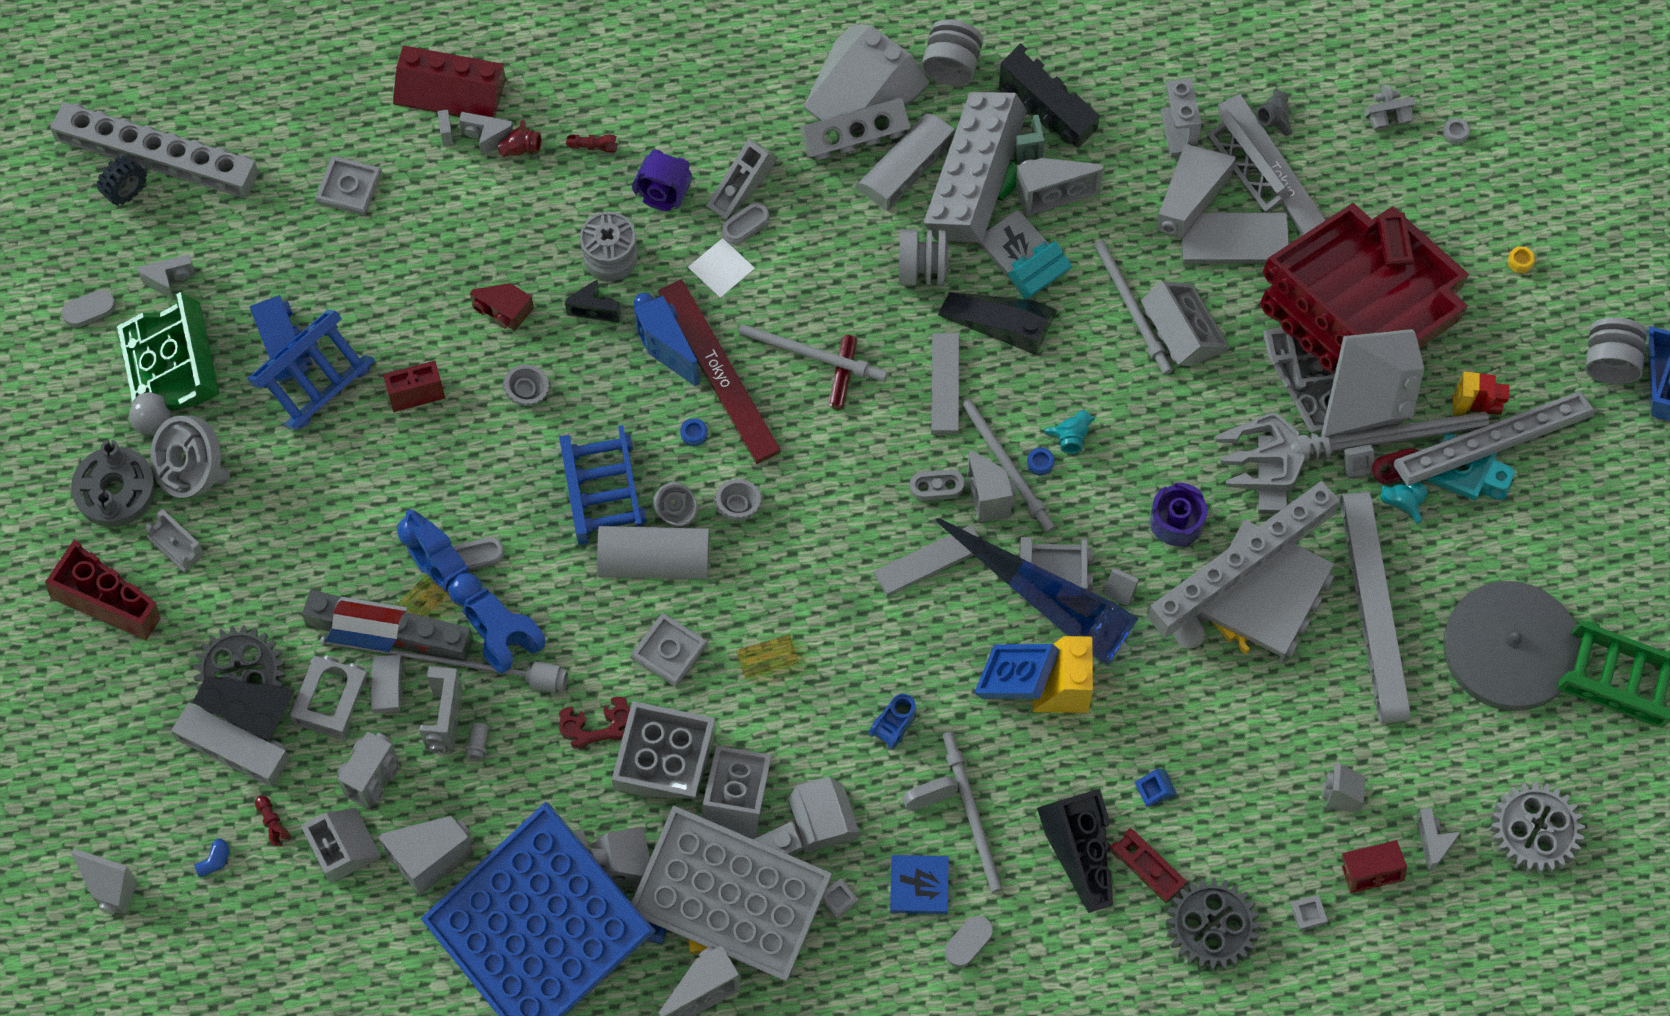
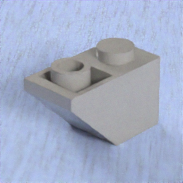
(1344, 789)

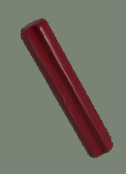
(842, 375)

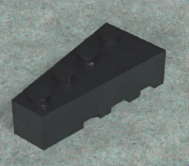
(1047, 98)

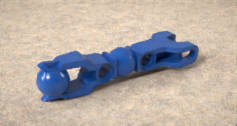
(497, 626)

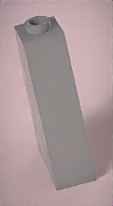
(1193, 187)

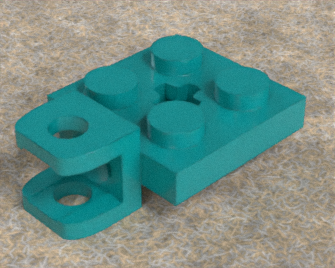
(1482, 476)

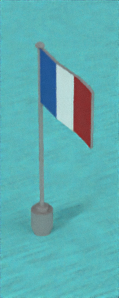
(376, 628)

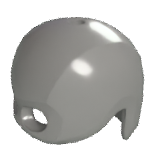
(683, 511)

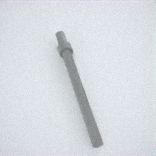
(1155, 348)
(859, 368)
(1035, 506)
(956, 761)

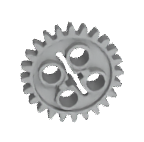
(1513, 814)

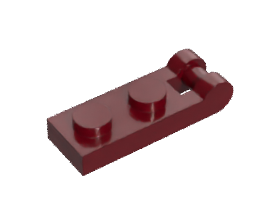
(1148, 866)

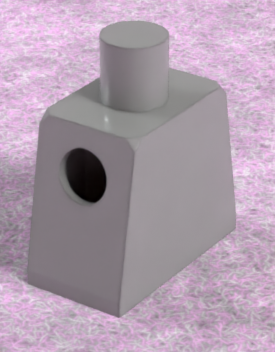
(623, 855)

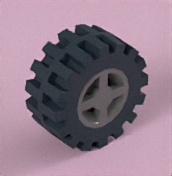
(121, 180)

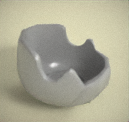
(148, 413)

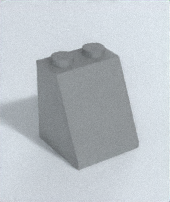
(428, 850)

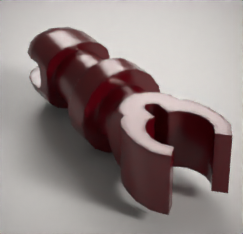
(605, 143)
(271, 820)

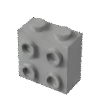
(368, 769)

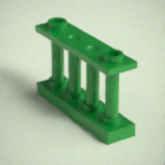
(1602, 691)

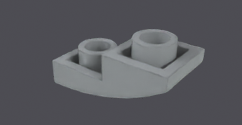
(386, 683)

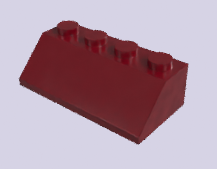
(447, 82)

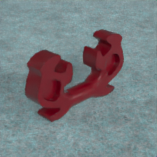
(571, 726)

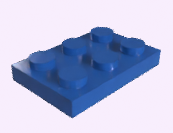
(1017, 671)

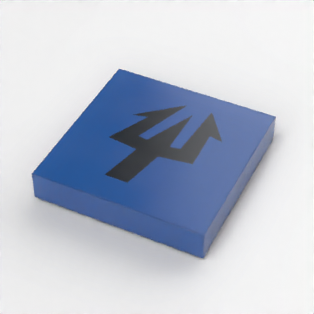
(919, 884)

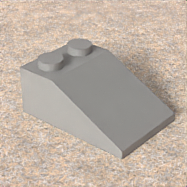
(1054, 183)
(736, 789)
(704, 984)

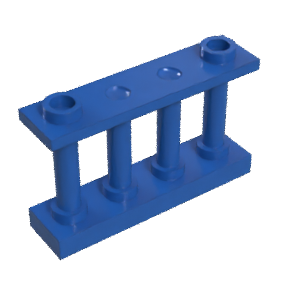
(286, 360)
(576, 476)

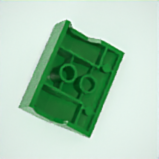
(170, 355)

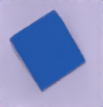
(1155, 787)

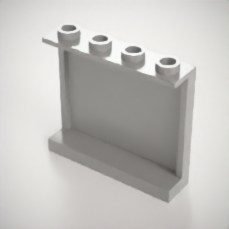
(1274, 600)

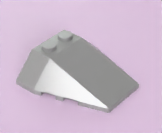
(863, 72)

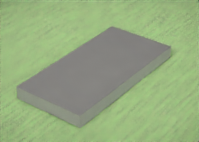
(1234, 238)

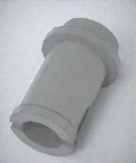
(477, 742)

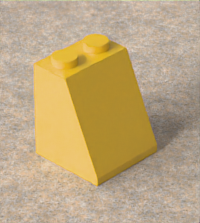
(1071, 678)

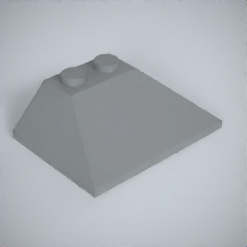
(1374, 382)

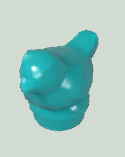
(1072, 432)
(1406, 498)

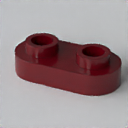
(1390, 475)

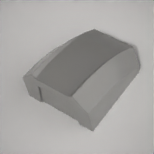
(822, 814)

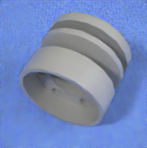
(952, 52)
(609, 246)
(922, 257)
(1616, 350)

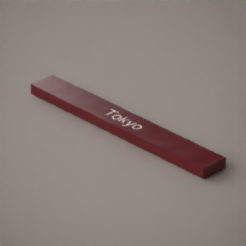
(721, 373)

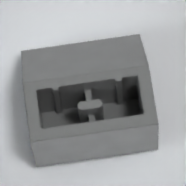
(340, 842)

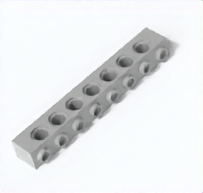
(68, 130)
(1243, 559)

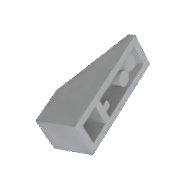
(742, 178)

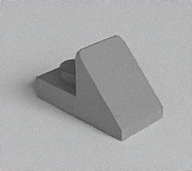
(487, 128)
(161, 273)
(1433, 845)

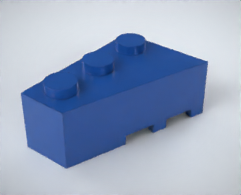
(276, 331)
(1659, 372)

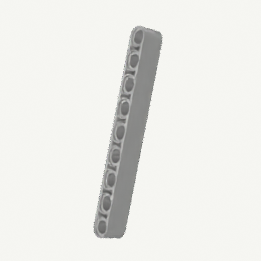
(1374, 608)

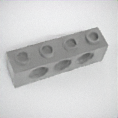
(814, 133)

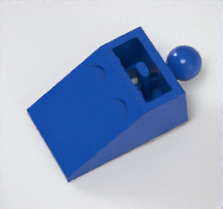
(663, 337)

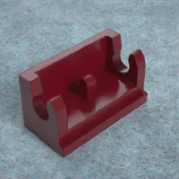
(414, 386)
(1374, 866)

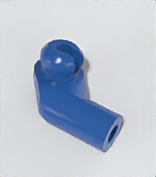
(216, 859)

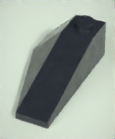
(1010, 320)
(1079, 840)

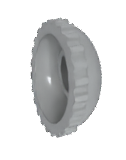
(526, 385)
(738, 499)

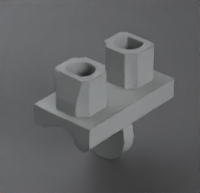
(1401, 108)

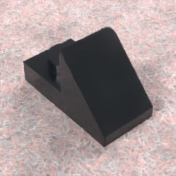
(587, 305)

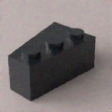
(245, 703)

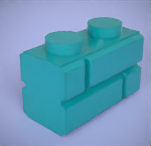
(1038, 270)

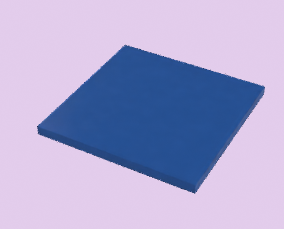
(537, 921)

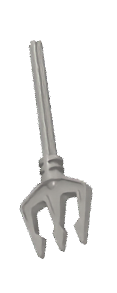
(1294, 449)

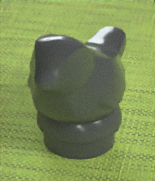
(1275, 112)

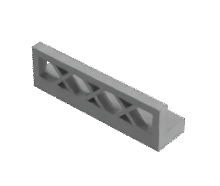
(1253, 154)

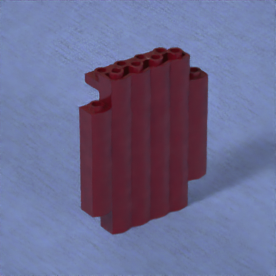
(1339, 286)

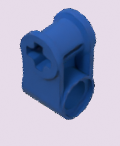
(891, 725)

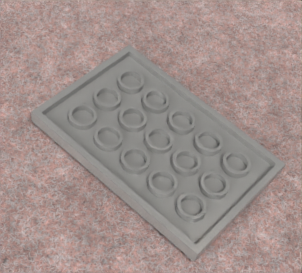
(730, 892)

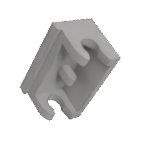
(174, 541)

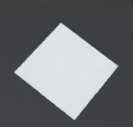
(721, 267)

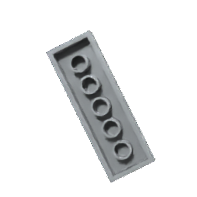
(975, 166)

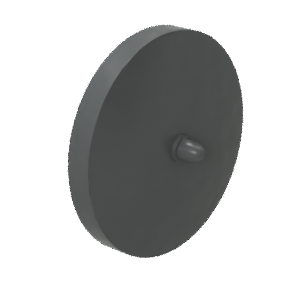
(1510, 645)

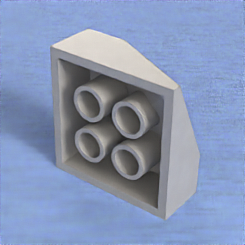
(663, 752)

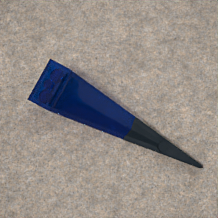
(1059, 600)

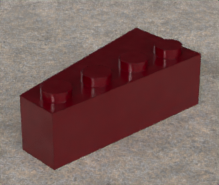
(100, 592)

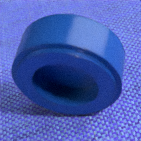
(693, 432)
(1040, 461)

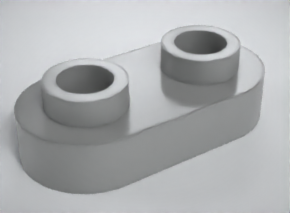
(936, 483)

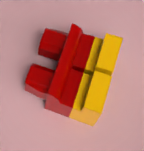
(1479, 394)

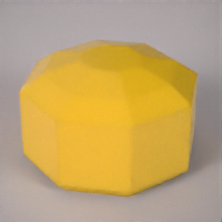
(1521, 259)

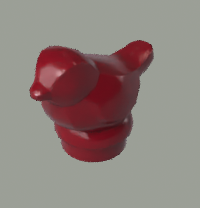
(520, 141)

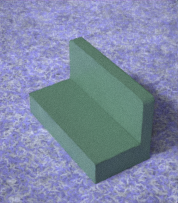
(1030, 145)

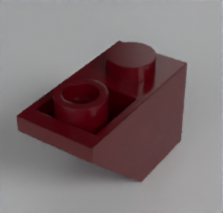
(504, 303)

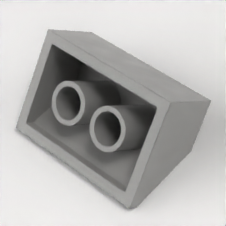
(1184, 323)

